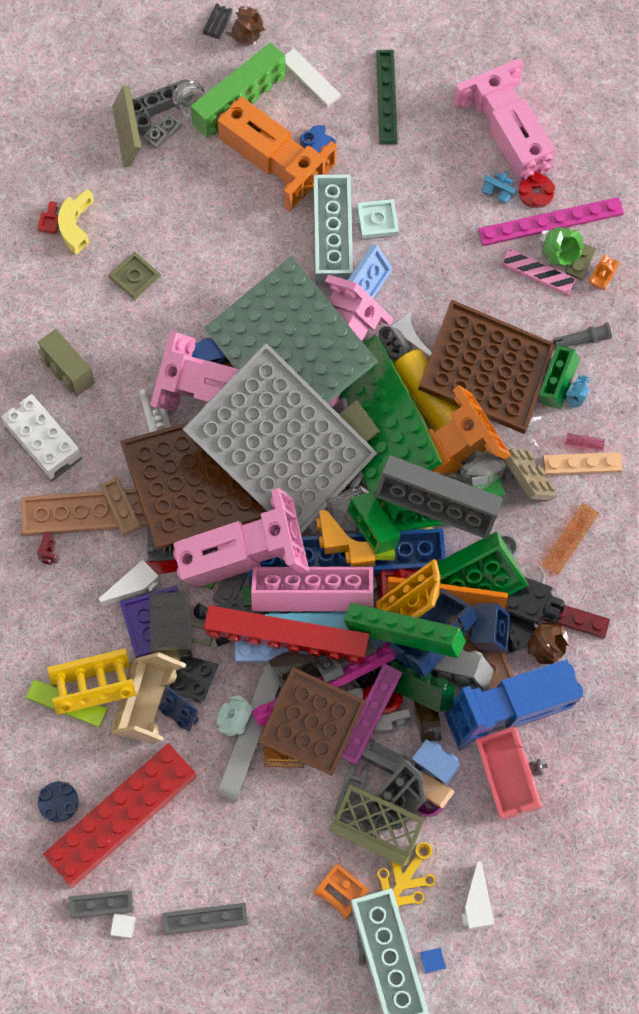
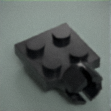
(535, 603)

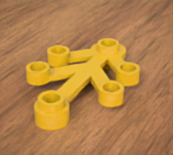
(403, 880)

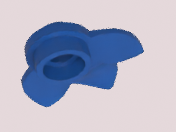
(318, 138)

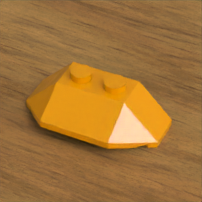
(415, 594)

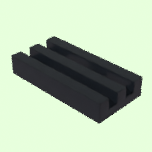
(222, 9)

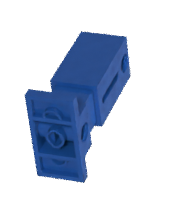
(513, 702)

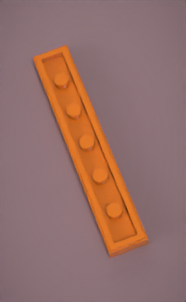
(469, 595)

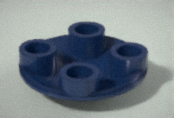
(58, 801)

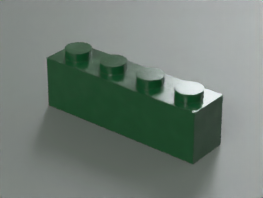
(428, 691)

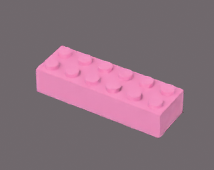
(316, 590)

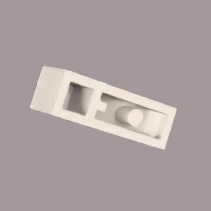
(134, 584)
(477, 908)

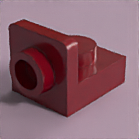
(47, 545)

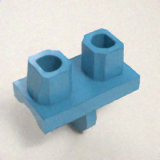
(506, 190)
(578, 391)

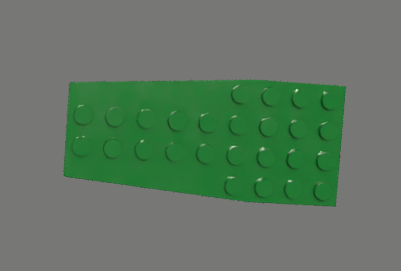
(395, 415)

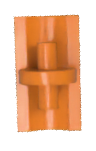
(603, 272)

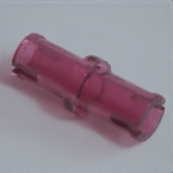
(585, 441)

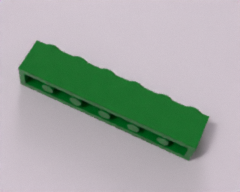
(405, 630)

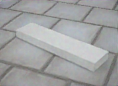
(311, 78)

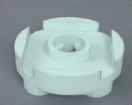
(234, 724)

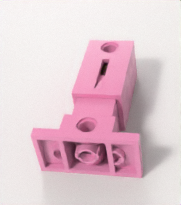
(510, 119)
(356, 308)
(186, 374)
(241, 547)

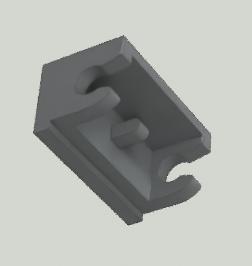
(382, 757)

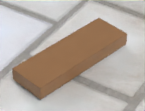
(120, 506)

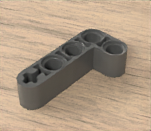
(160, 102)

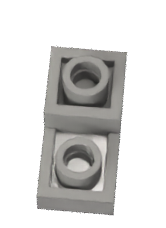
(163, 130)

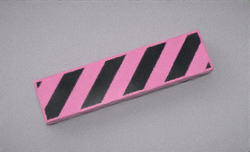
(538, 271)

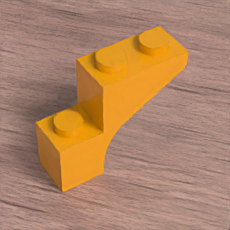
(336, 540)

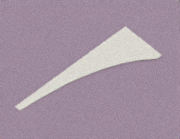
(408, 332)

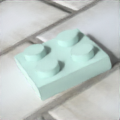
(378, 219)

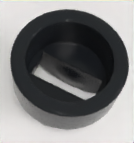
(199, 611)

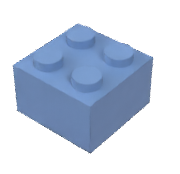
(435, 762)

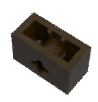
(427, 723)

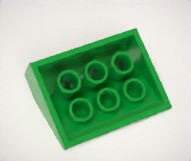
(483, 566)

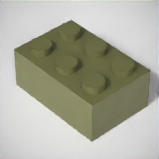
(65, 363)

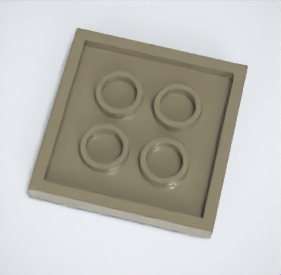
(530, 474)

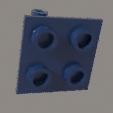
(178, 709)

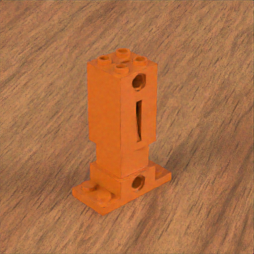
(273, 150)
(466, 434)

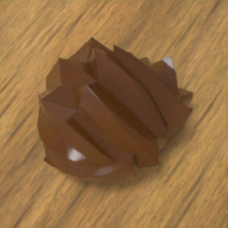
(247, 26)
(548, 643)

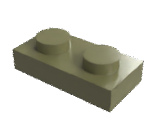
(579, 268)

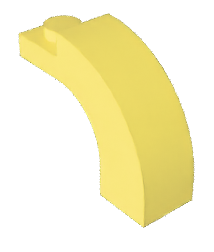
(70, 210)

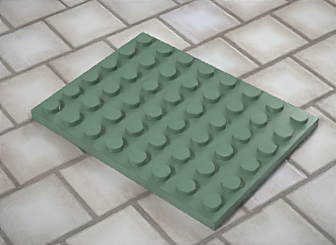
(299, 326)

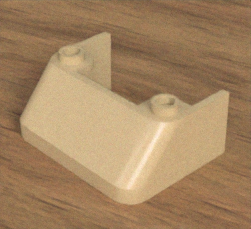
(137, 713)

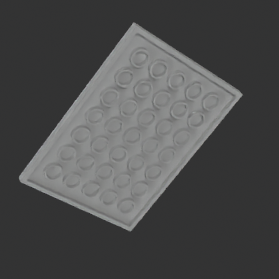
(279, 434)

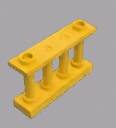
(86, 668)

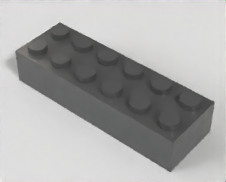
(438, 497)

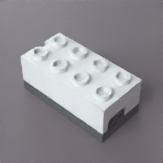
(41, 438)

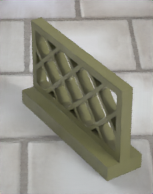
(372, 842)

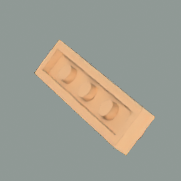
(582, 463)

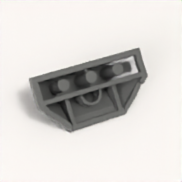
(403, 789)

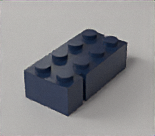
(448, 611)

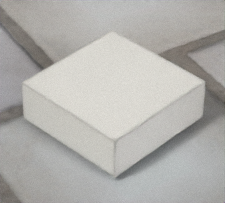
(122, 926)

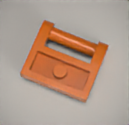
(344, 884)

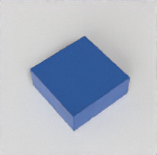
(432, 960)

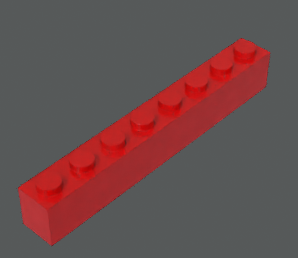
(286, 633)

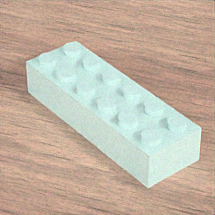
(333, 227)
(388, 954)

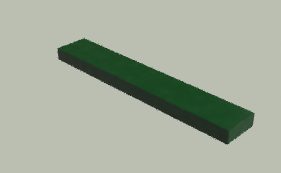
(386, 97)

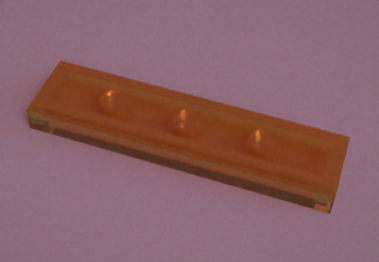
(570, 539)

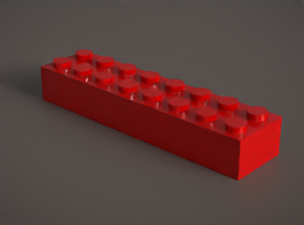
(120, 815)

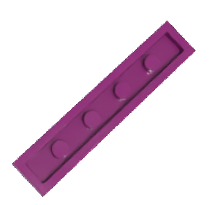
(371, 712)

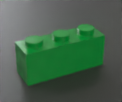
(559, 377)
(373, 523)

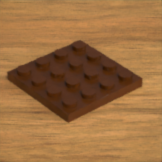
(311, 721)

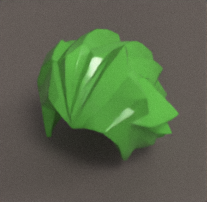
(563, 246)

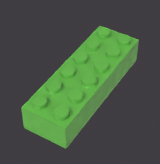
(248, 81)

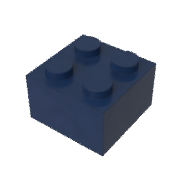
(491, 628)

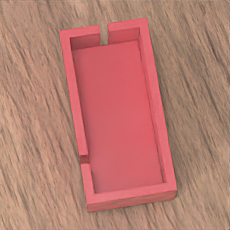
(509, 773)

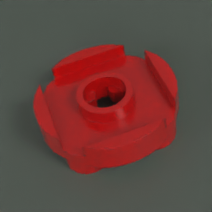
(536, 181)

